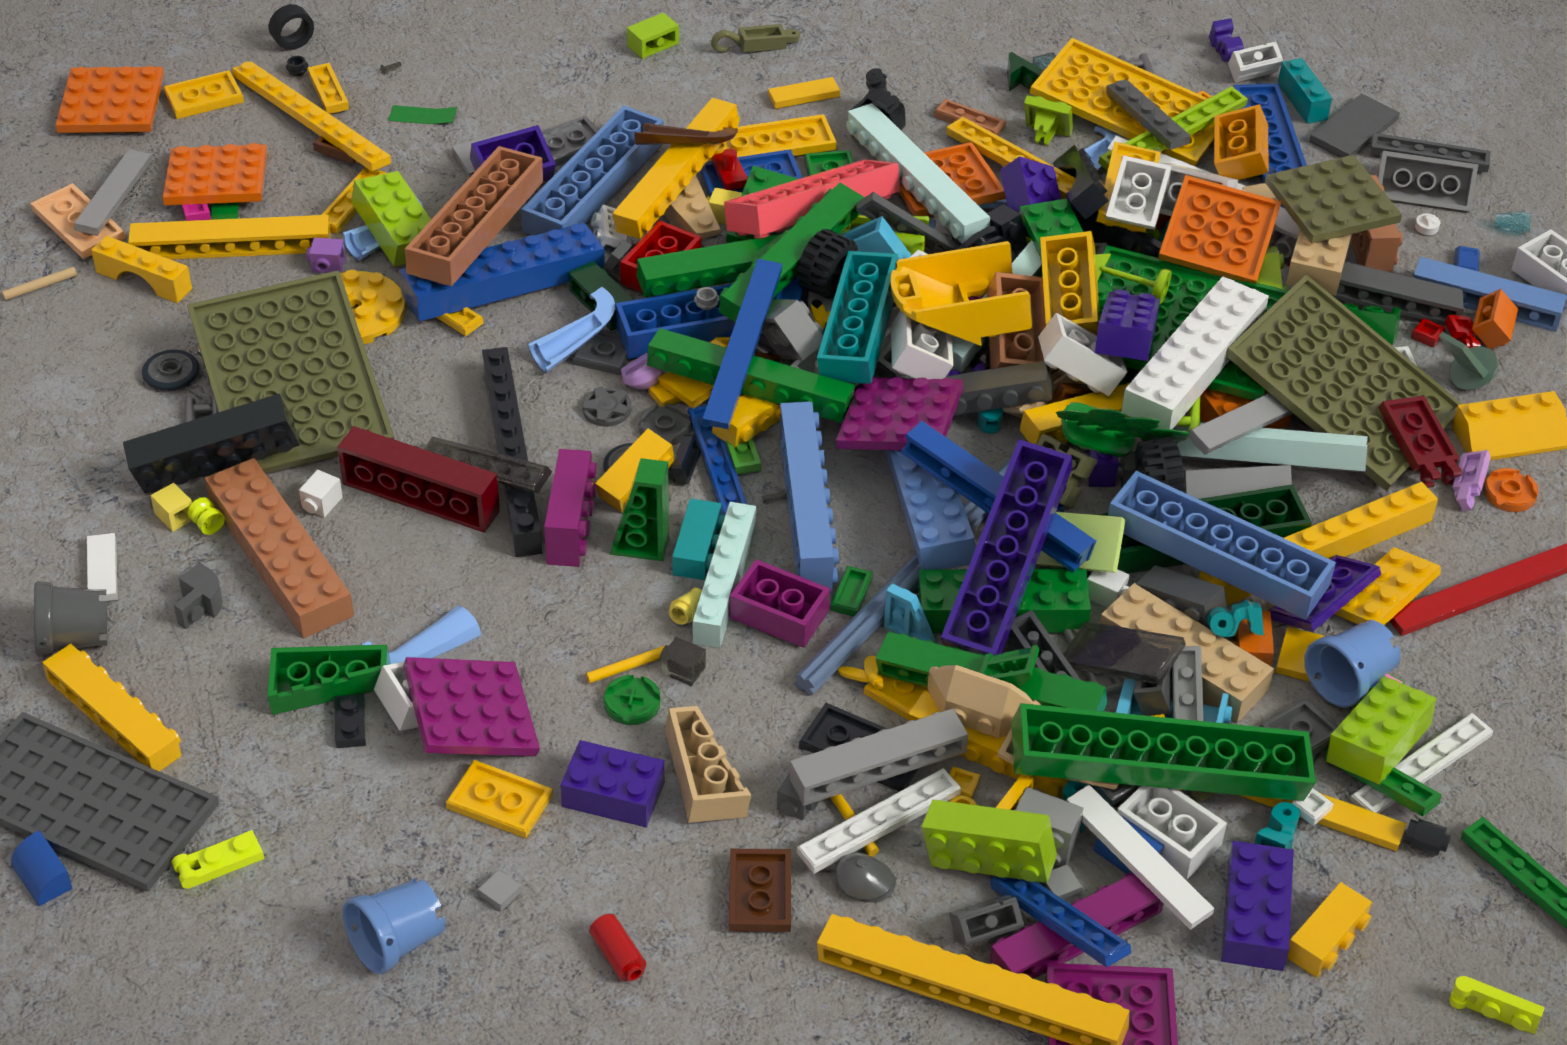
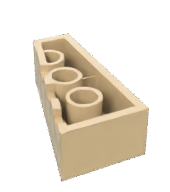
(693, 212)

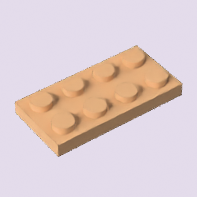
(60, 212)

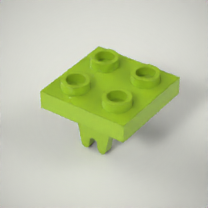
(1048, 118)

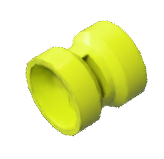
(206, 516)

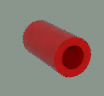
(618, 947)

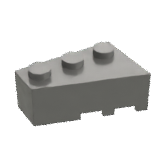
(1184, 592)

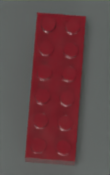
(419, 479)

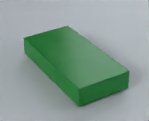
(851, 591)

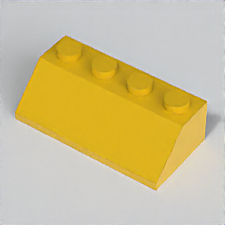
(1512, 425)

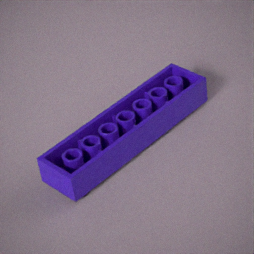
(1007, 549)

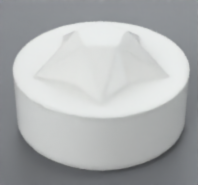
(1427, 224)

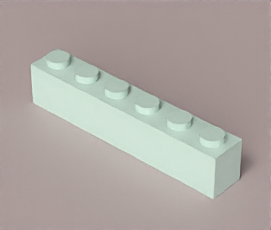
(724, 574)

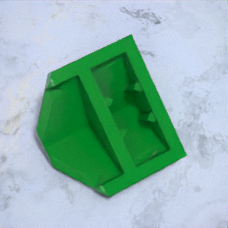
(1011, 666)

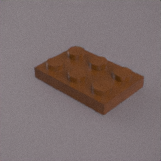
(760, 890)

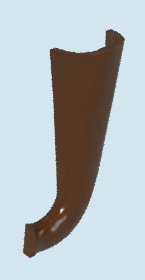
(660, 134)

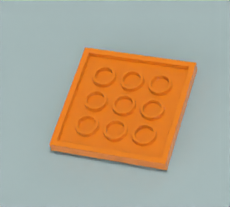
(110, 99)
(968, 170)
(215, 174)
(1219, 230)

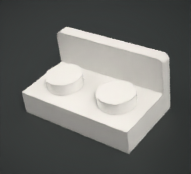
(604, 228)

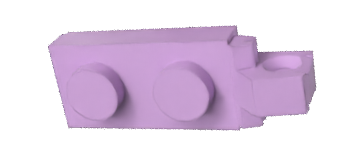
(1470, 483)

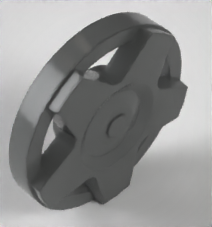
(606, 404)

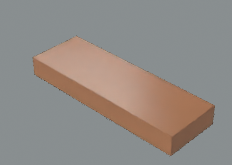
(952, 111)

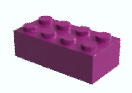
(570, 507)

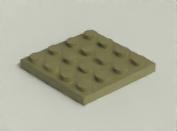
(1333, 198)

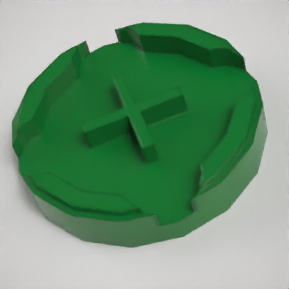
(631, 700)

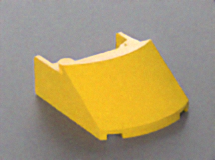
(937, 291)

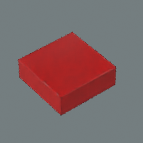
(1427, 332)

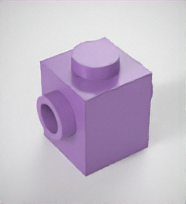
(326, 255)

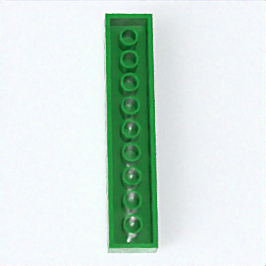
(1162, 752)

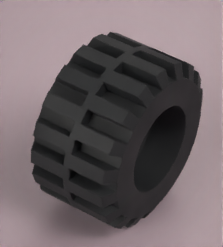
(823, 262)
(1161, 461)

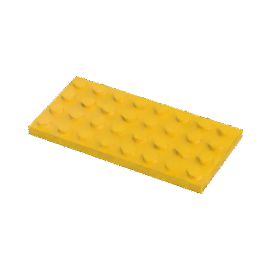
(1081, 80)

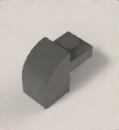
(200, 595)

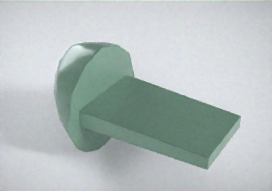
(1471, 366)

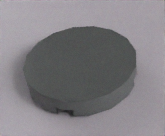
(667, 422)

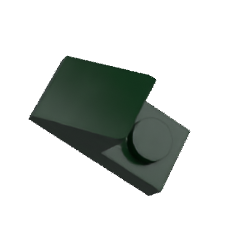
(1021, 72)

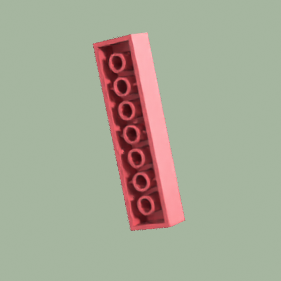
(783, 204)

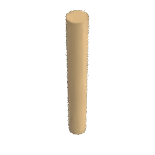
(39, 283)

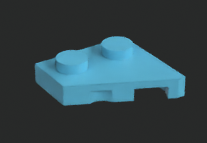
(905, 614)

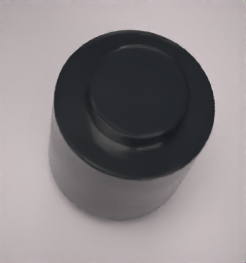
(1427, 836)

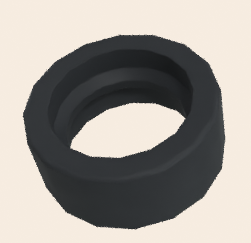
(283, 16)

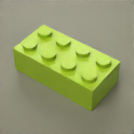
(389, 212)
(1381, 729)
(989, 841)

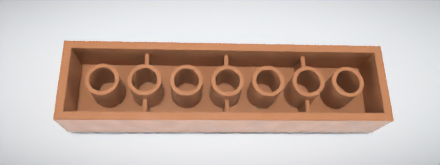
(474, 216)
(279, 548)

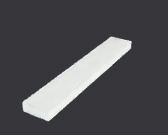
(1430, 759)
(877, 821)
(1142, 858)

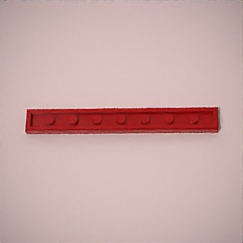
(1481, 590)

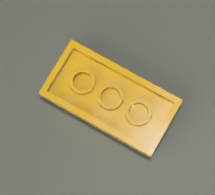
(1400, 582)

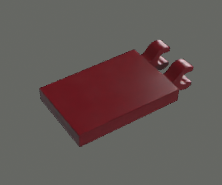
(1421, 439)

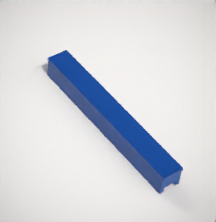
(980, 486)

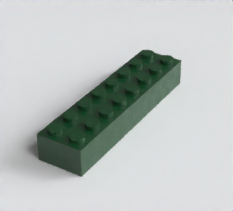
(1271, 509)

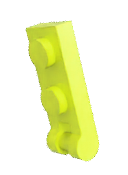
(217, 860)
(1496, 1004)

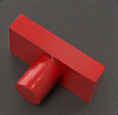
(729, 169)

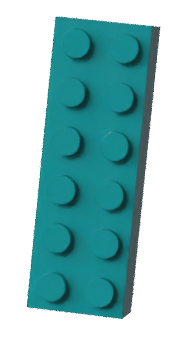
(858, 318)

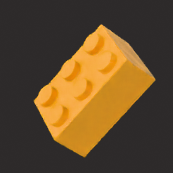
(1241, 143)

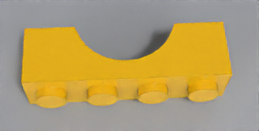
(166, 277)

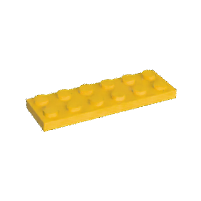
(800, 135)
(1118, 151)

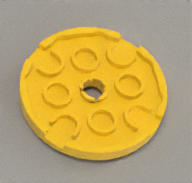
(378, 301)

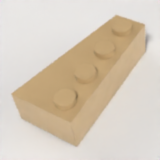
(704, 775)

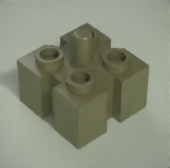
(1081, 468)

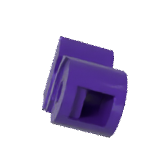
(1222, 39)

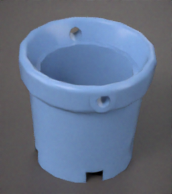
(1351, 662)
(392, 923)

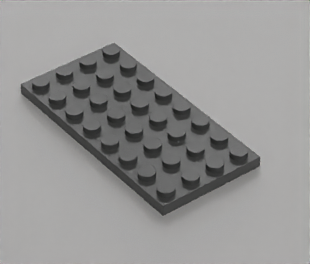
(96, 802)

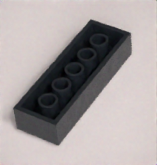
(211, 443)

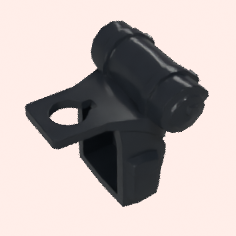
(882, 98)

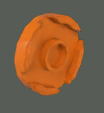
(1510, 490)

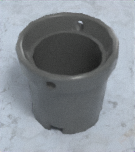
(67, 617)

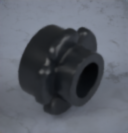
(297, 65)

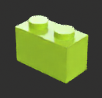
(652, 35)

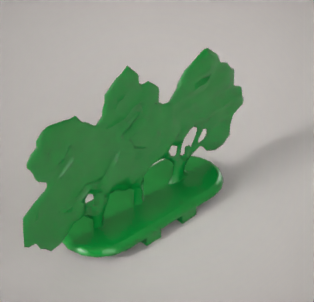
(1110, 430)

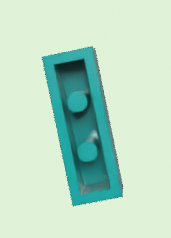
(1304, 90)
(697, 539)

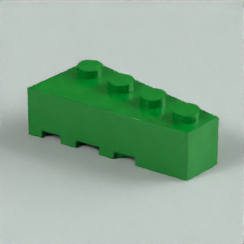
(645, 517)

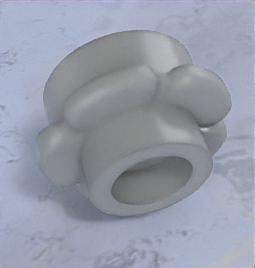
(706, 298)

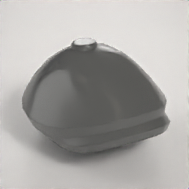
(864, 878)

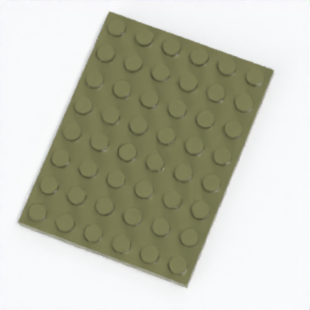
(295, 343)
(1336, 373)

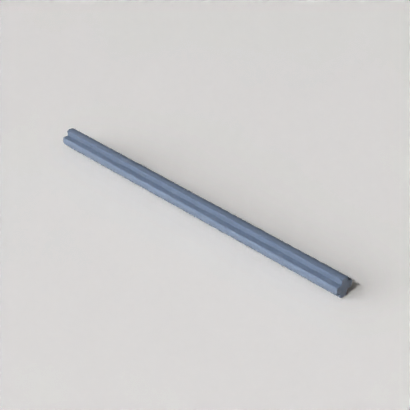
(869, 618)

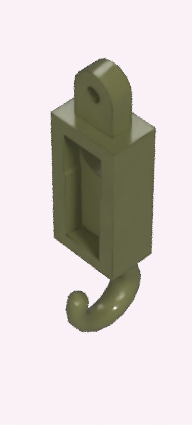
(757, 38)

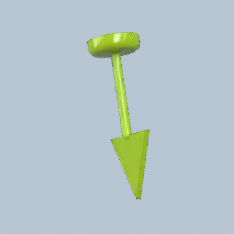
(1160, 285)

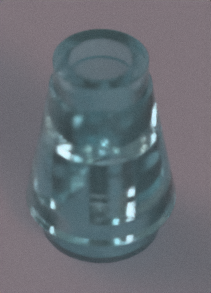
(1514, 221)

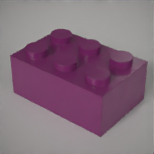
(779, 603)

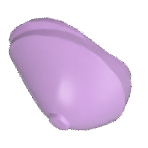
(640, 375)

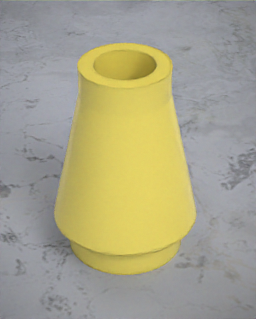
(684, 608)

